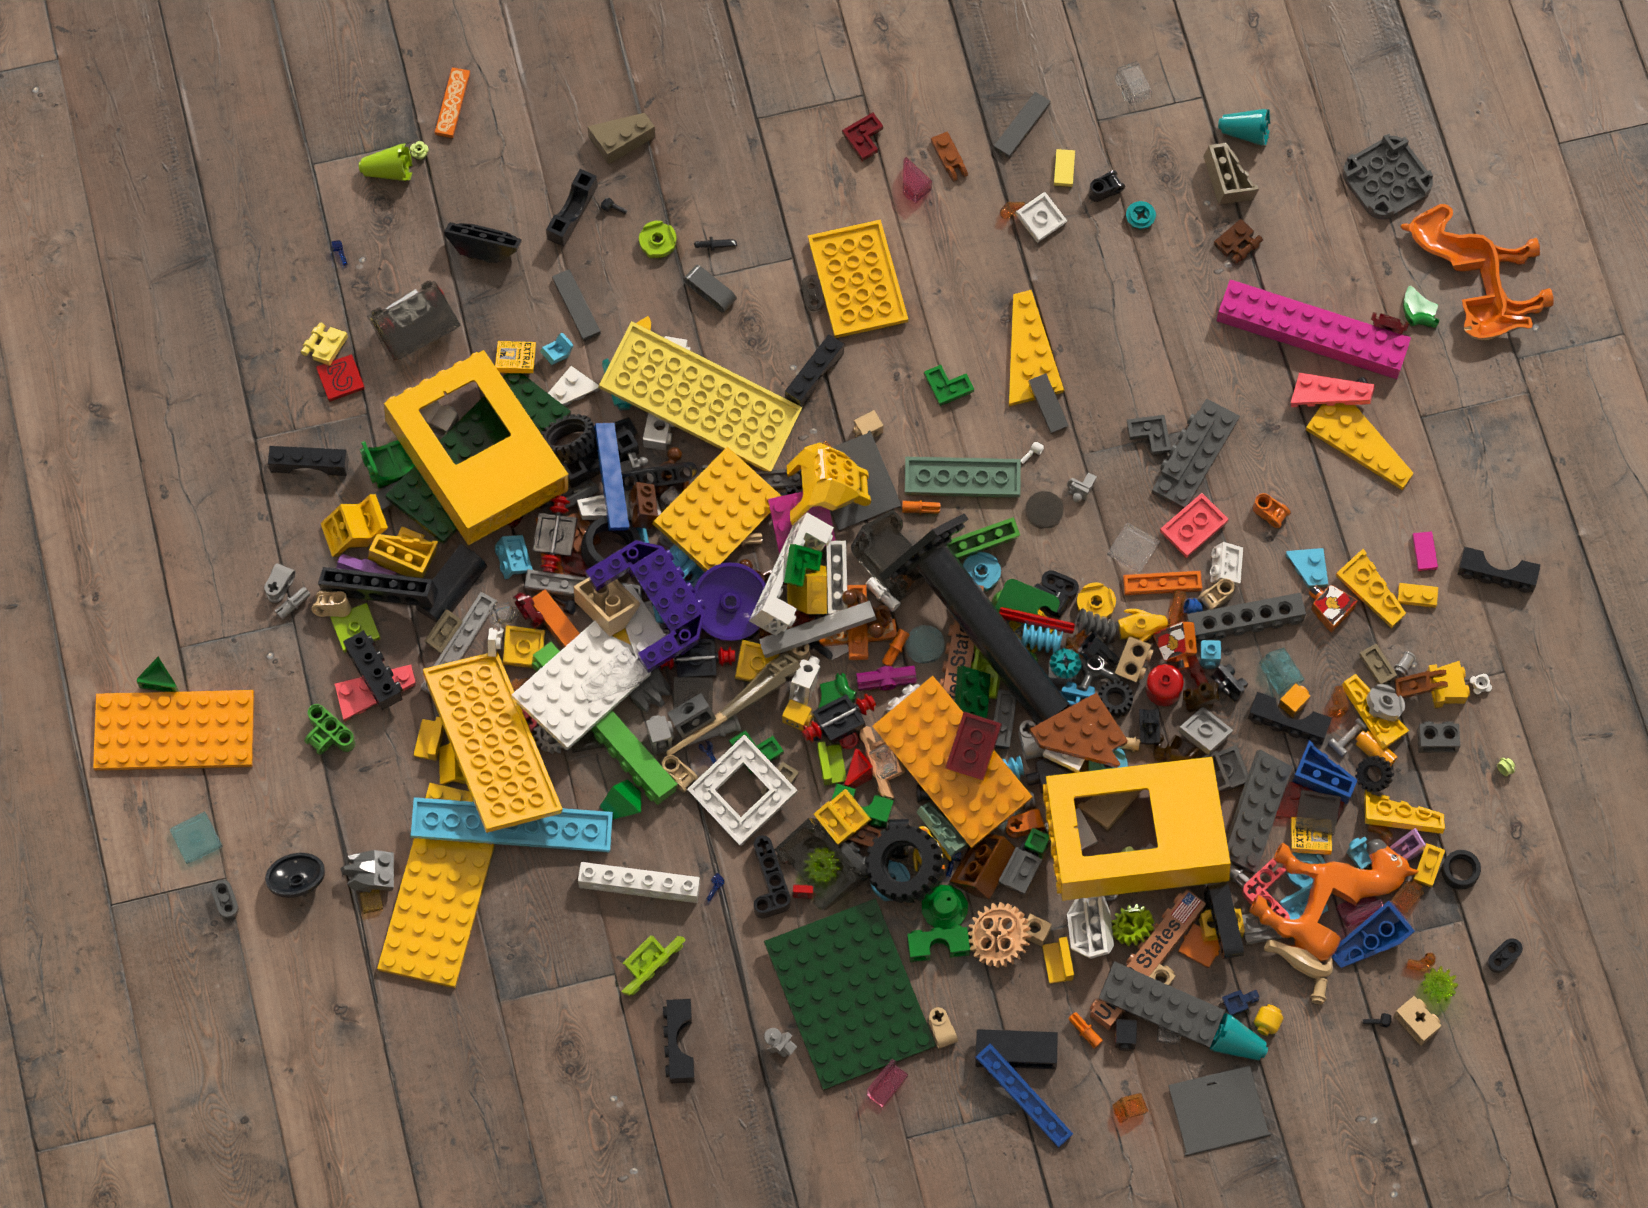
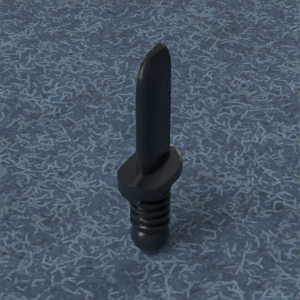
(715, 243)
(821, 649)

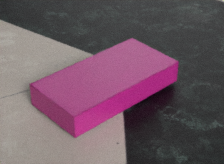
(1425, 551)

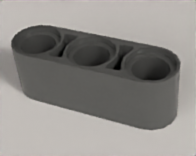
(710, 288)

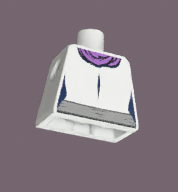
(805, 680)

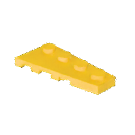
(1366, 583)
(1384, 731)
(1401, 815)

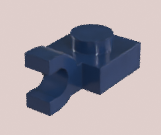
(1237, 1002)

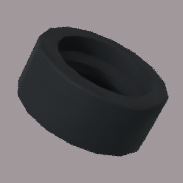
(1465, 855)

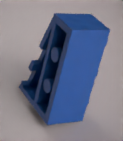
(1323, 775)

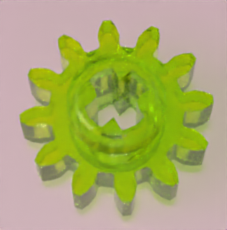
(816, 870)
(1434, 989)

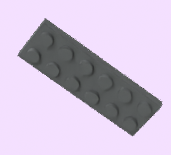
(1257, 810)
(1161, 1004)

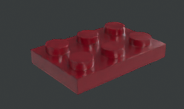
(973, 746)

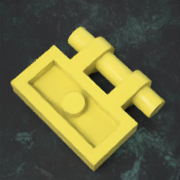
(329, 346)

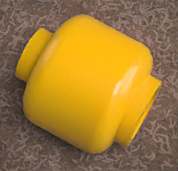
(1268, 1020)

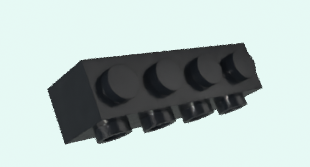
(372, 670)

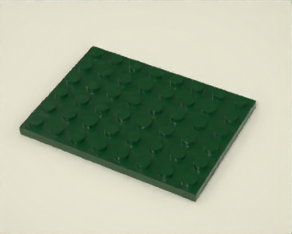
(849, 994)

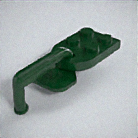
(972, 691)

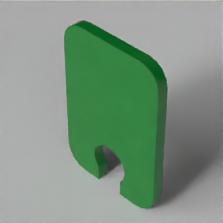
(1025, 598)

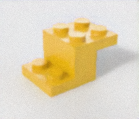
(353, 525)

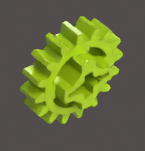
(1142, 922)

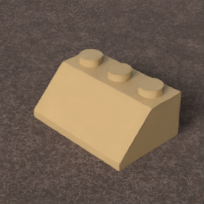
(609, 607)

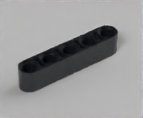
(659, 475)

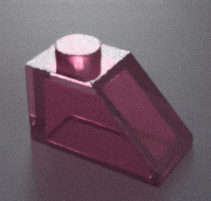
(915, 182)

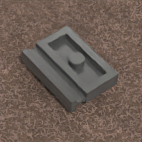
(1020, 871)

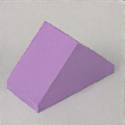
(1409, 845)

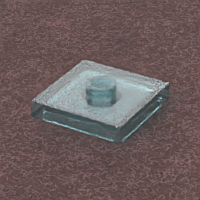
(195, 837)

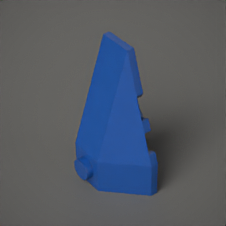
(1376, 934)

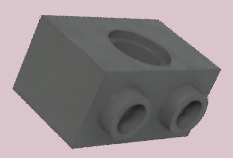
(691, 715)

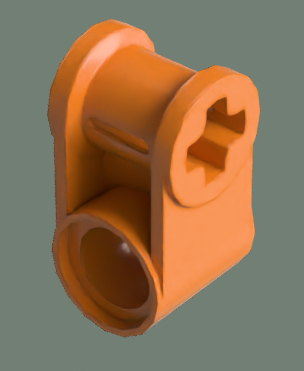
(1272, 510)
(1025, 822)

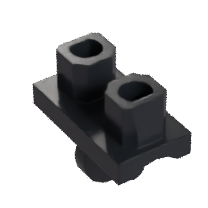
(1227, 683)
(1149, 726)

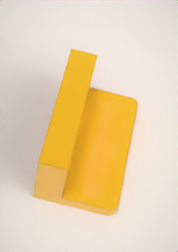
(429, 739)
(449, 767)
(1058, 961)

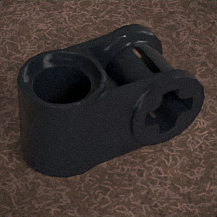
(1108, 184)

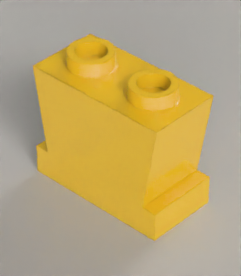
(1456, 691)

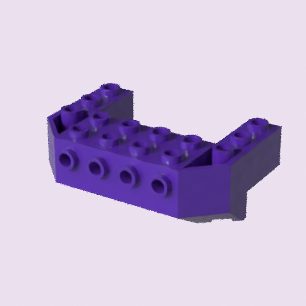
(666, 591)

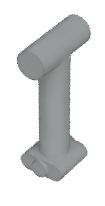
(1338, 746)

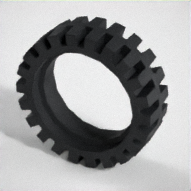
(567, 426)

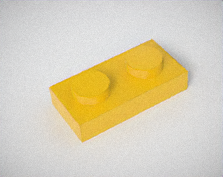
(1417, 595)
(1429, 865)

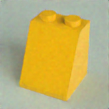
(813, 594)

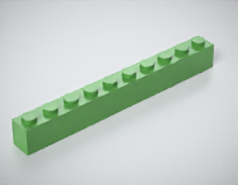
(623, 745)

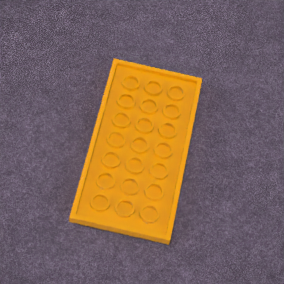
(174, 730)
(922, 737)

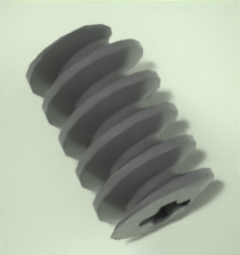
(1094, 623)

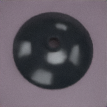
(295, 875)

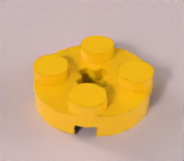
(1102, 593)

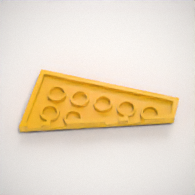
(1029, 350)
(1356, 437)

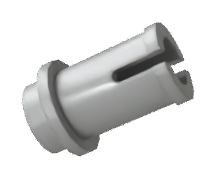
(1403, 667)

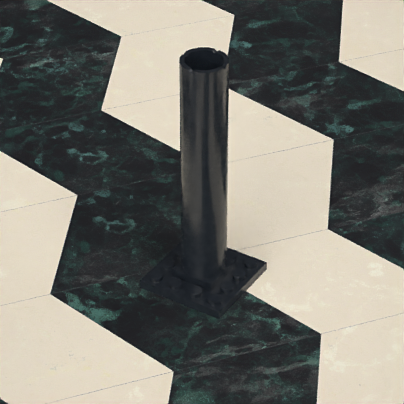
(980, 620)

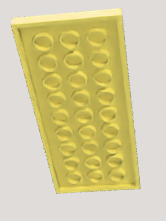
(700, 397)

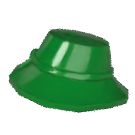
(940, 911)

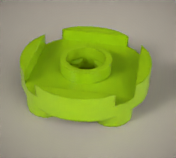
(655, 249)

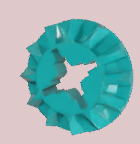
(1138, 208)
(1059, 669)

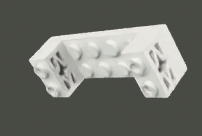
(770, 611)

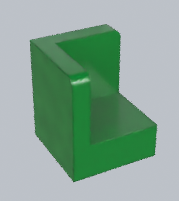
(1037, 842)

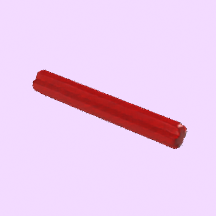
(1037, 620)

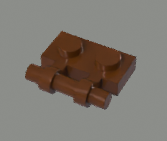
(1234, 237)

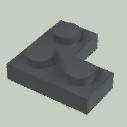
(1152, 428)

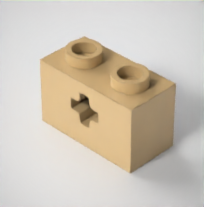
(1420, 1030)

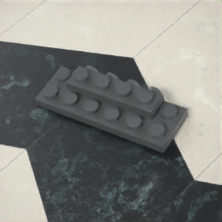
(1194, 453)

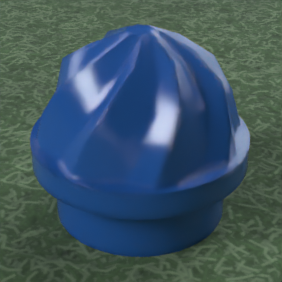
(1192, 606)

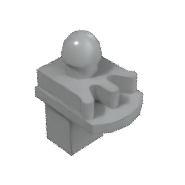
(633, 463)
(1079, 489)

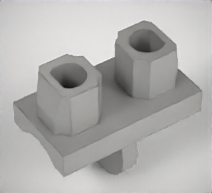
(779, 1042)

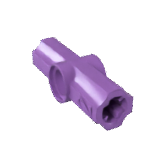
(365, 565)

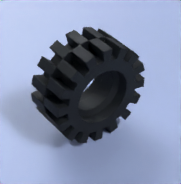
(1121, 689)
(1366, 782)

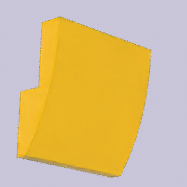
(842, 816)

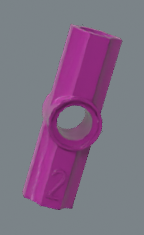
(886, 678)

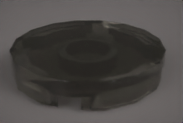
(1044, 510)

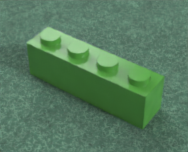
(984, 538)

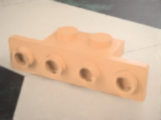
(884, 786)

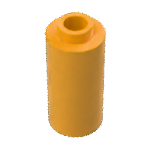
(1371, 747)

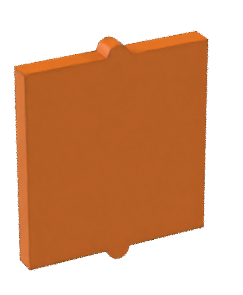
(1197, 949)

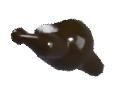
(1176, 750)

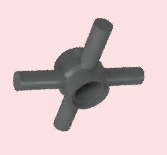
(1092, 673)

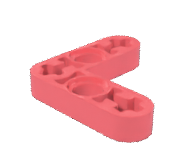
(1262, 891)

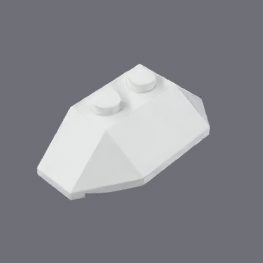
(1090, 927)

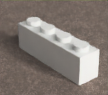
(836, 575)

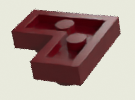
(859, 135)

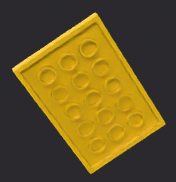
(857, 279)
(717, 510)

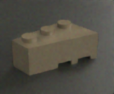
(621, 135)
(1227, 176)

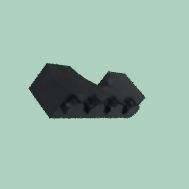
(579, 197)
(823, 358)
(286, 459)
(589, 466)
(1474, 565)
(1266, 712)
(678, 1017)

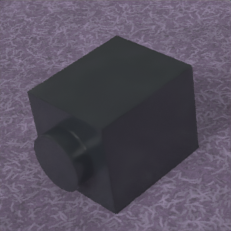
(1125, 1034)

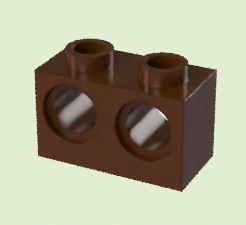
(643, 505)

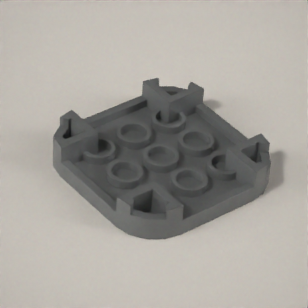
(1387, 177)

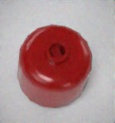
(1164, 685)

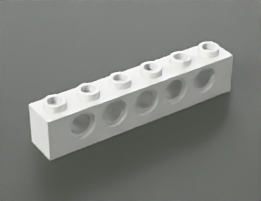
(660, 438)
(639, 882)

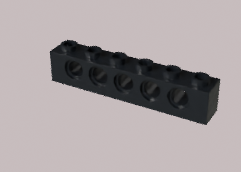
(379, 587)

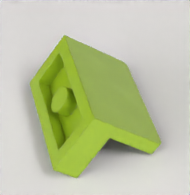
(831, 763)

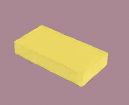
(1064, 168)

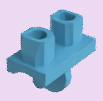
(1074, 695)

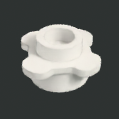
(1484, 679)

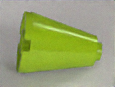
(388, 164)

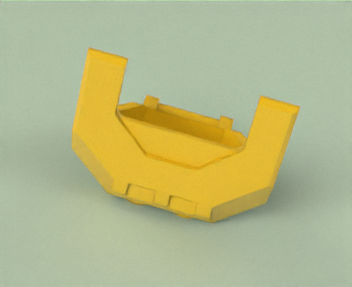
(828, 480)

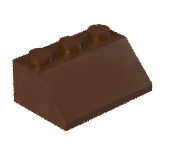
(983, 866)

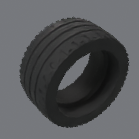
(600, 525)

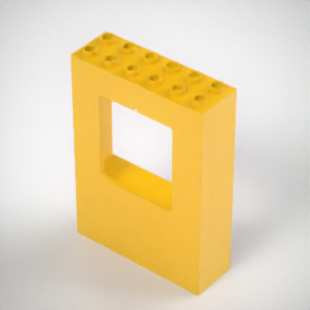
(493, 484)
(1186, 825)

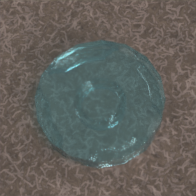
(925, 644)

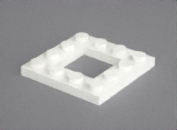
(778, 795)

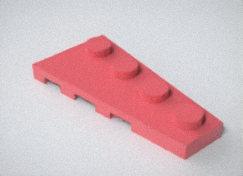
(1326, 390)
(356, 697)

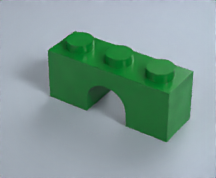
(878, 810)
(955, 939)

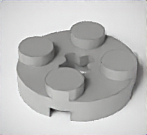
(1391, 708)

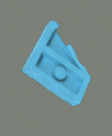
(1310, 565)

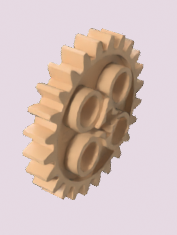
(982, 935)

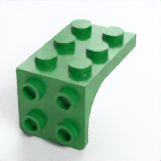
(386, 463)

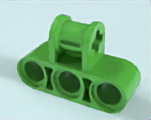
(321, 738)

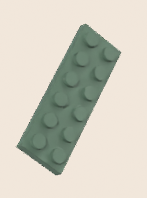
(962, 476)

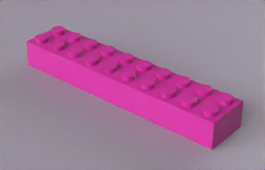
(1313, 329)

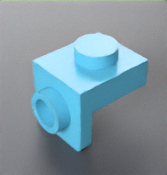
(557, 350)
(1210, 654)
(1358, 853)

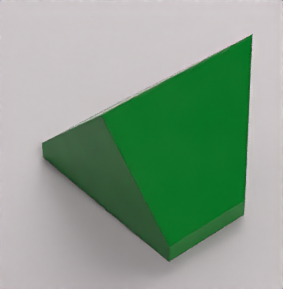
(157, 678)
(622, 800)

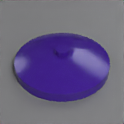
(729, 599)

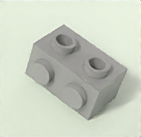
(659, 734)

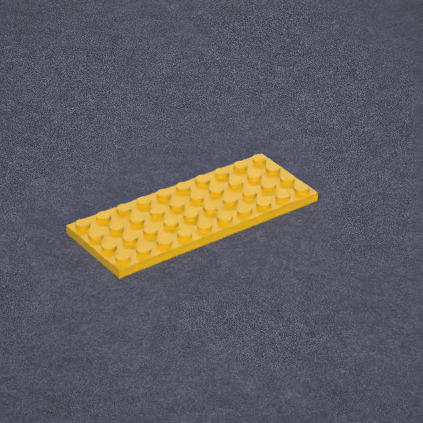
(492, 742)
(436, 904)

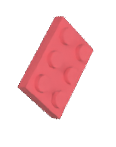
(1194, 525)

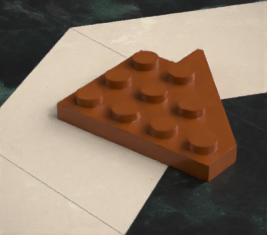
(1082, 732)

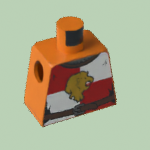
(1331, 606)
(1177, 643)

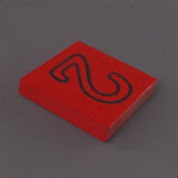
(340, 378)

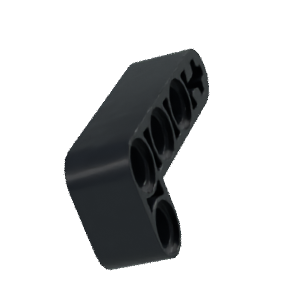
(770, 874)
(1219, 900)

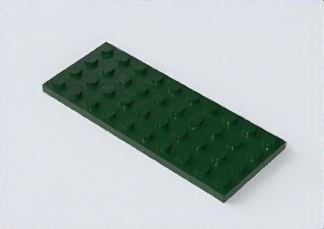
(469, 436)

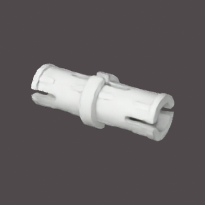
(882, 594)

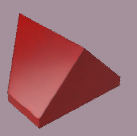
(859, 771)

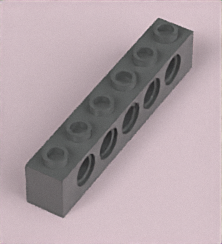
(1291, 603)

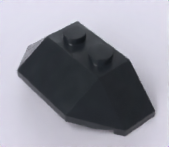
(481, 242)

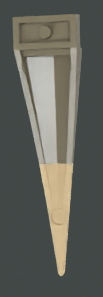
(763, 684)

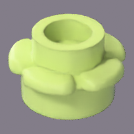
(419, 154)
(1506, 766)

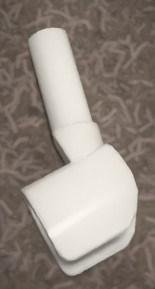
(1035, 448)

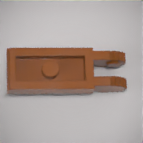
(948, 155)
(1419, 683)

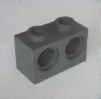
(1439, 742)

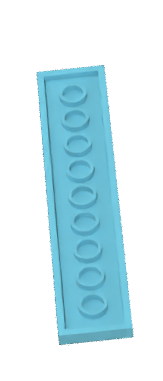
(461, 822)

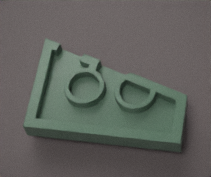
(942, 829)

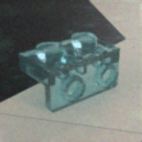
(1281, 670)

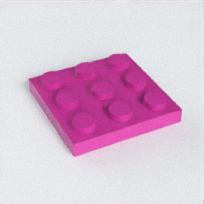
(780, 514)

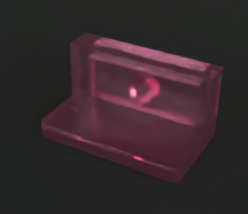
(1364, 909)
(886, 1083)

